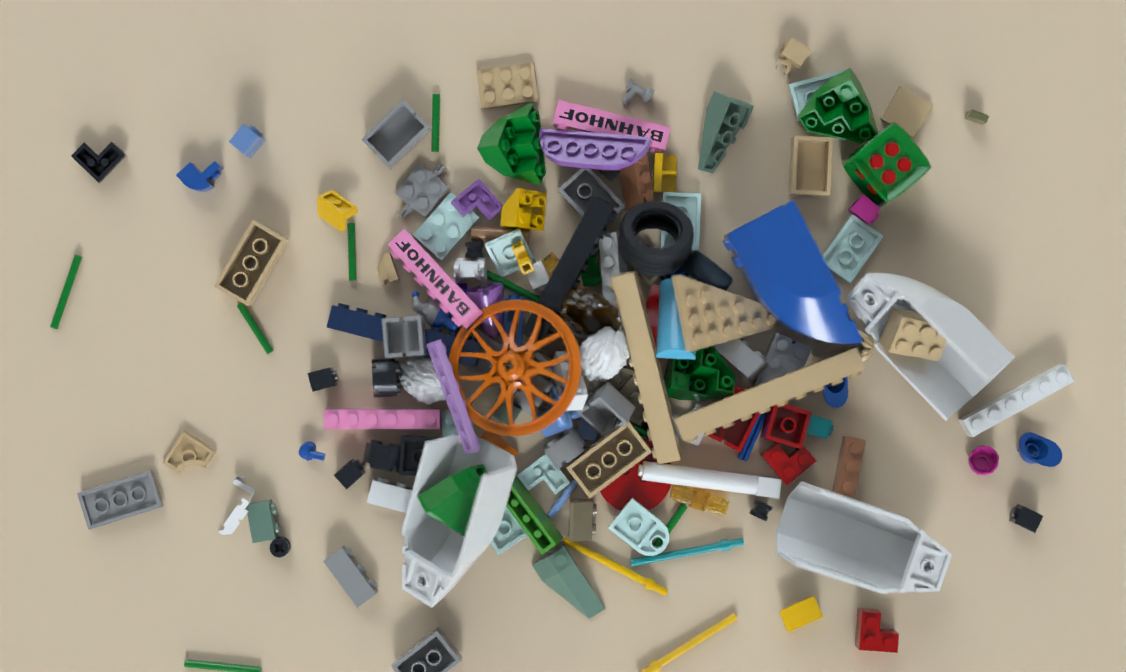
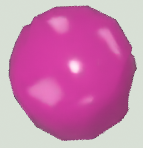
(983, 460)

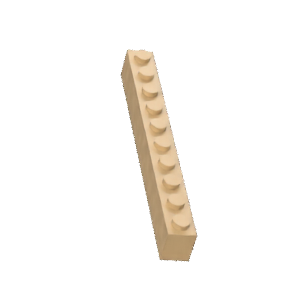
(647, 367)
(769, 393)

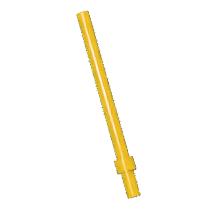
(648, 583)
(655, 666)

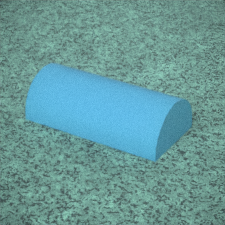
(669, 331)

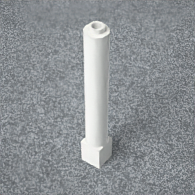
(710, 479)

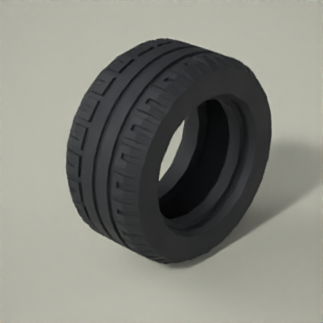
(655, 216)

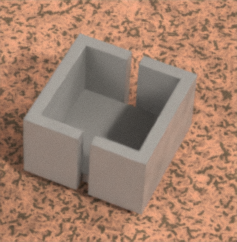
(404, 338)
(606, 409)

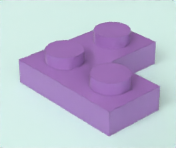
(477, 196)

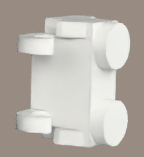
(470, 269)

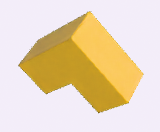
(523, 257)

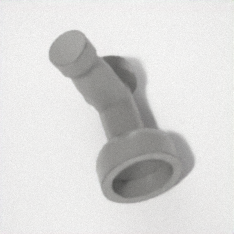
(635, 88)

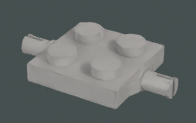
(422, 190)

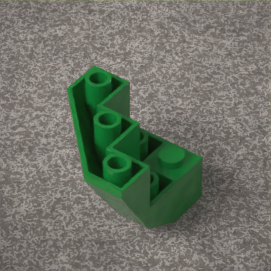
(840, 110)
(514, 146)
(700, 378)
(454, 498)

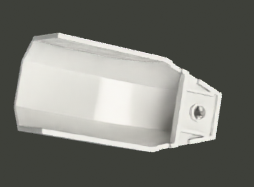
(971, 351)
(858, 543)
(434, 552)

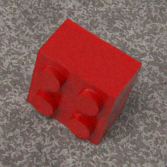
(786, 425)

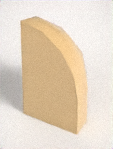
(387, 269)

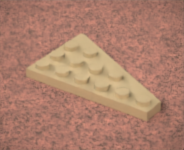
(715, 315)

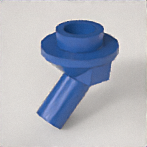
(308, 452)

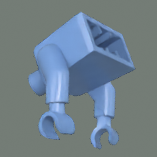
(562, 423)

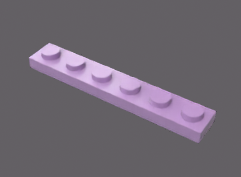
(453, 397)

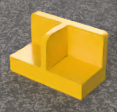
(664, 173)
(335, 209)
(800, 613)

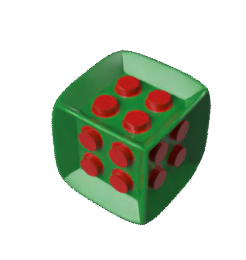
(886, 165)

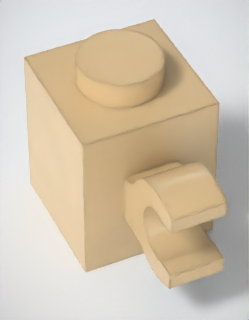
(793, 53)

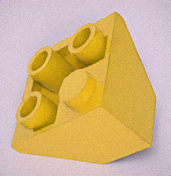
(524, 210)

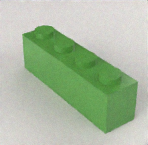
(532, 517)

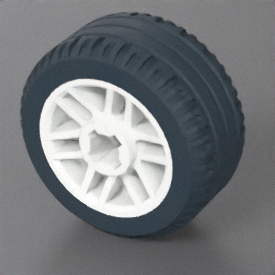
(706, 271)

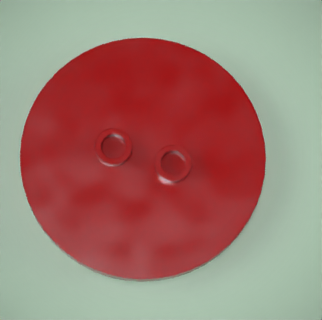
(630, 485)

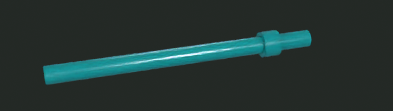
(723, 545)

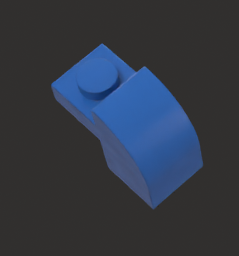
(198, 180)

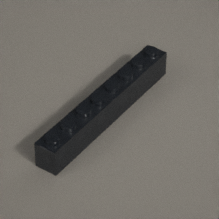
(573, 262)

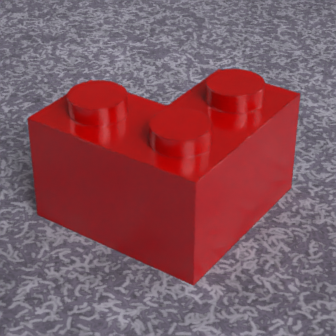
(789, 466)
(870, 635)

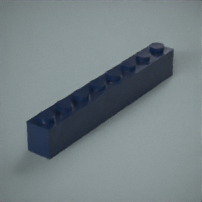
(370, 326)

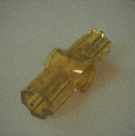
(699, 499)

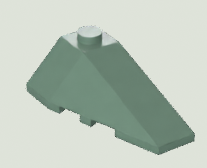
(722, 122)
(566, 578)

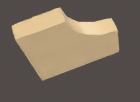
(187, 452)

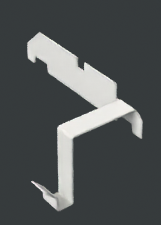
(239, 512)

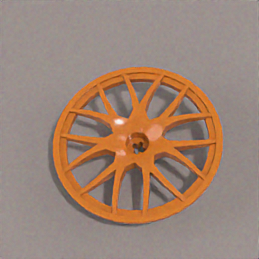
(523, 368)

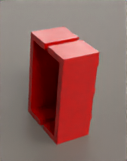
(737, 434)

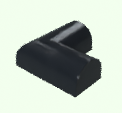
(99, 165)

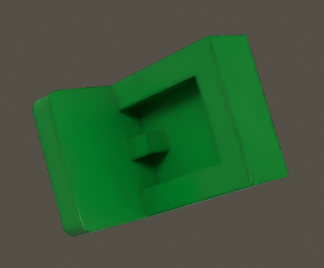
(592, 275)

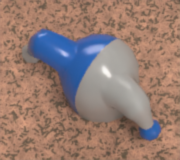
(433, 313)

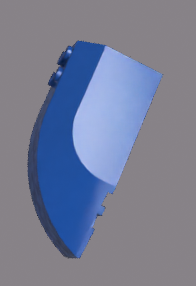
(791, 275)

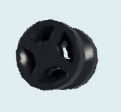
(474, 249)
(760, 510)
(283, 544)

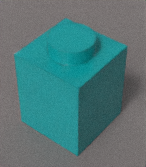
(820, 427)

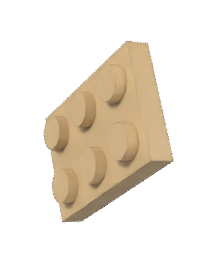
(507, 85)

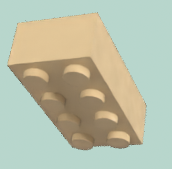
(251, 263)
(608, 459)

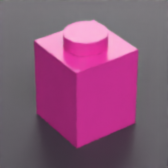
(865, 209)

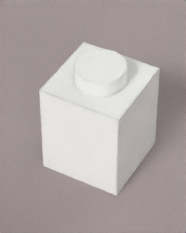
(538, 277)

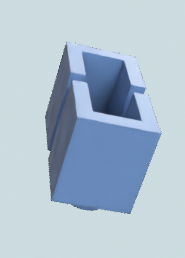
(247, 140)

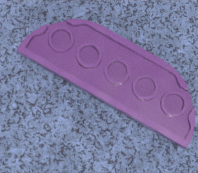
(592, 149)

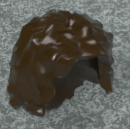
(589, 311)

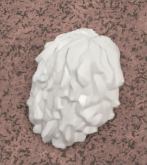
(603, 354)
(421, 380)

